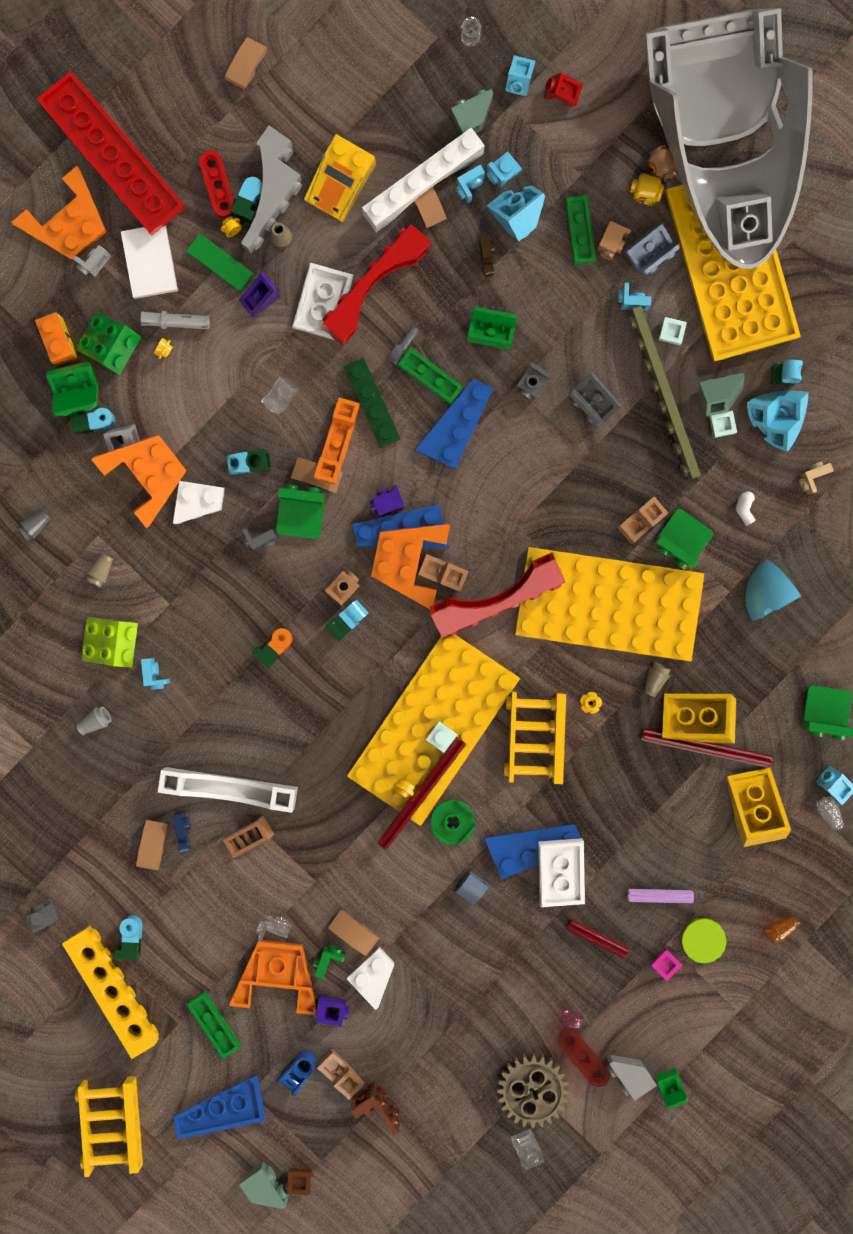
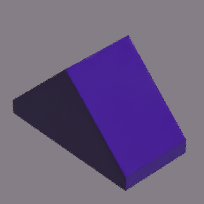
(259, 295)

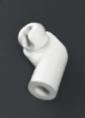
(743, 506)

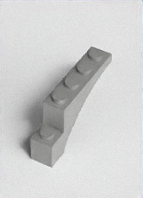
(277, 187)

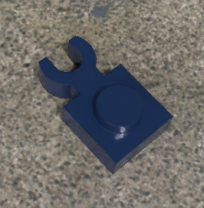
(182, 825)

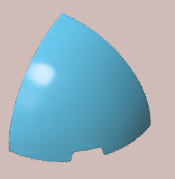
(779, 416)
(768, 590)

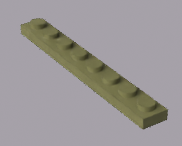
(660, 385)

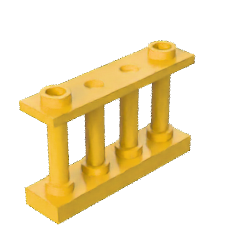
(554, 748)
(128, 1113)

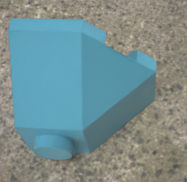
(518, 211)

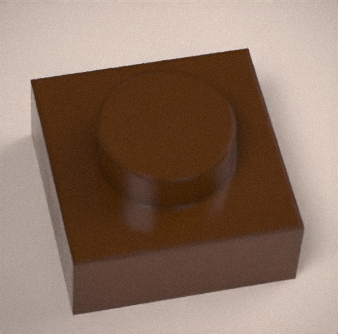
(299, 1181)

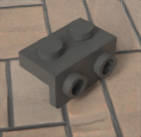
(594, 400)

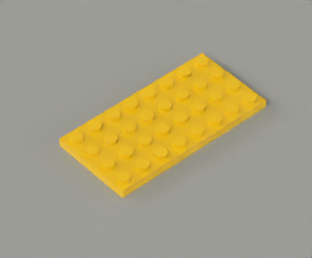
(736, 305)
(616, 606)
(450, 687)

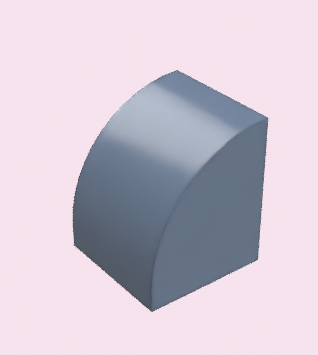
(472, 888)

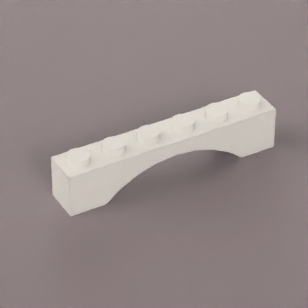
(445, 162)
(241, 790)

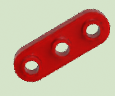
(217, 175)

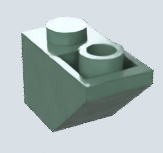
(472, 112)
(720, 393)
(263, 1188)

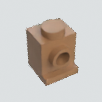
(613, 240)
(339, 595)

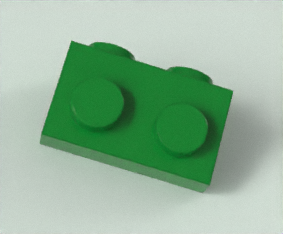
(492, 328)

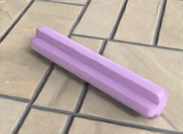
(660, 896)

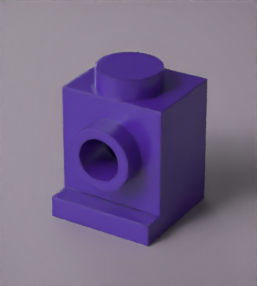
(387, 501)
(328, 1017)

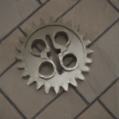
(543, 1107)

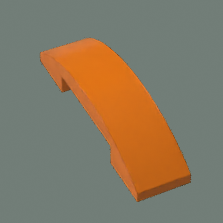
(337, 441)

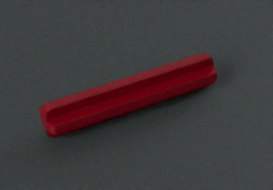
(597, 938)

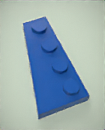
(452, 432)
(368, 531)
(520, 850)
(226, 1110)

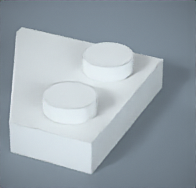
(196, 501)
(372, 976)

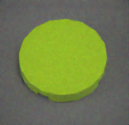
(703, 940)

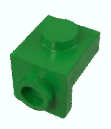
(321, 962)
(671, 1088)

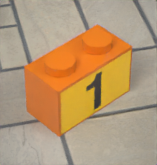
(56, 339)

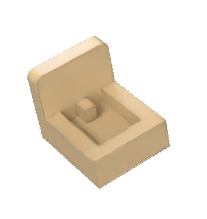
(816, 470)

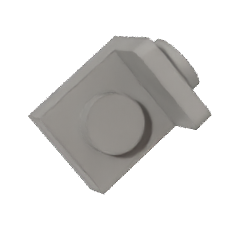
(95, 261)

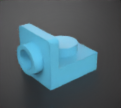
(520, 75)
(503, 170)
(470, 179)
(630, 302)
(149, 671)
(835, 784)

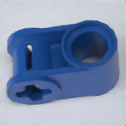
(295, 1075)

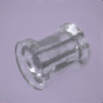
(474, 37)

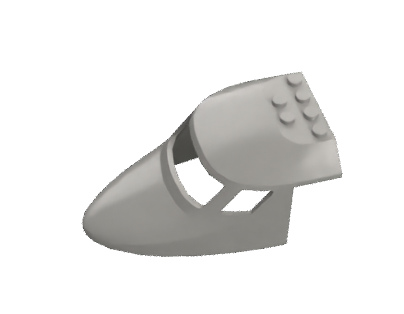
(716, 85)

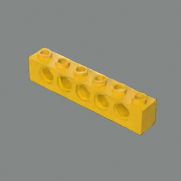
(134, 1042)

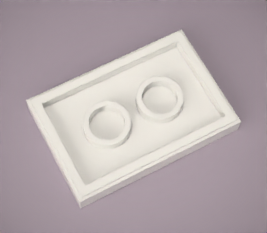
(149, 262)
(319, 295)
(561, 872)

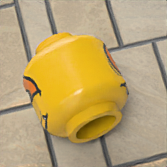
(647, 189)

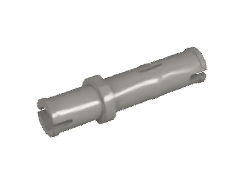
(175, 320)

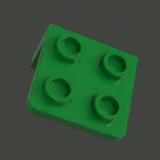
(108, 342)
(73, 388)
(300, 512)
(683, 539)
(827, 712)

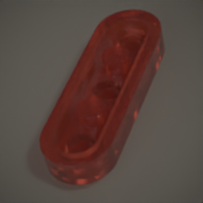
(589, 1064)

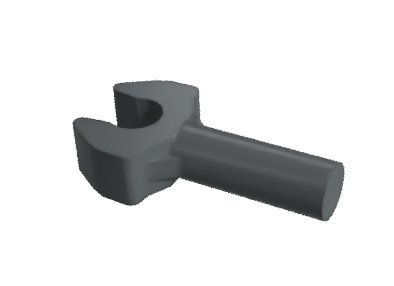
(400, 348)

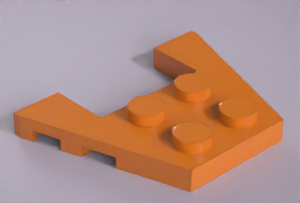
(71, 228)
(152, 466)
(399, 557)
(280, 967)

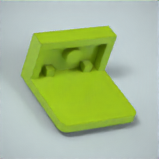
(109, 642)

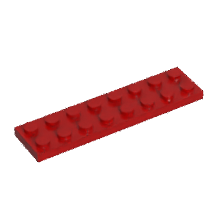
(111, 153)

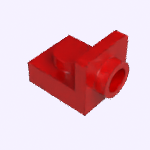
(563, 88)

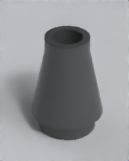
(33, 525)

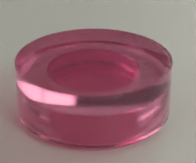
(571, 1019)

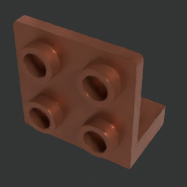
(375, 1096)

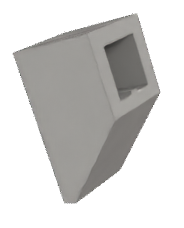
(633, 1075)

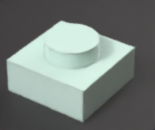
(672, 331)
(723, 424)
(441, 736)

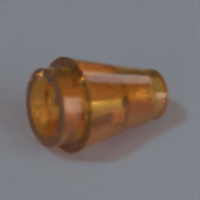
(781, 929)

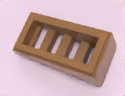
(259, 828)

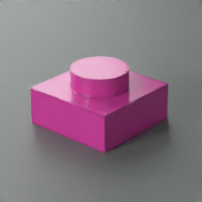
(666, 964)

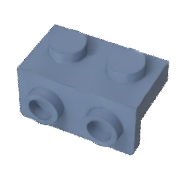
(651, 250)

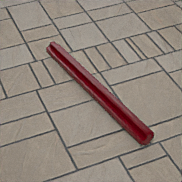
(712, 749)
(421, 793)

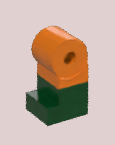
(273, 650)

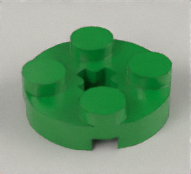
(439, 822)

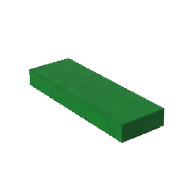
(580, 230)
(220, 263)
(430, 376)
(213, 1024)

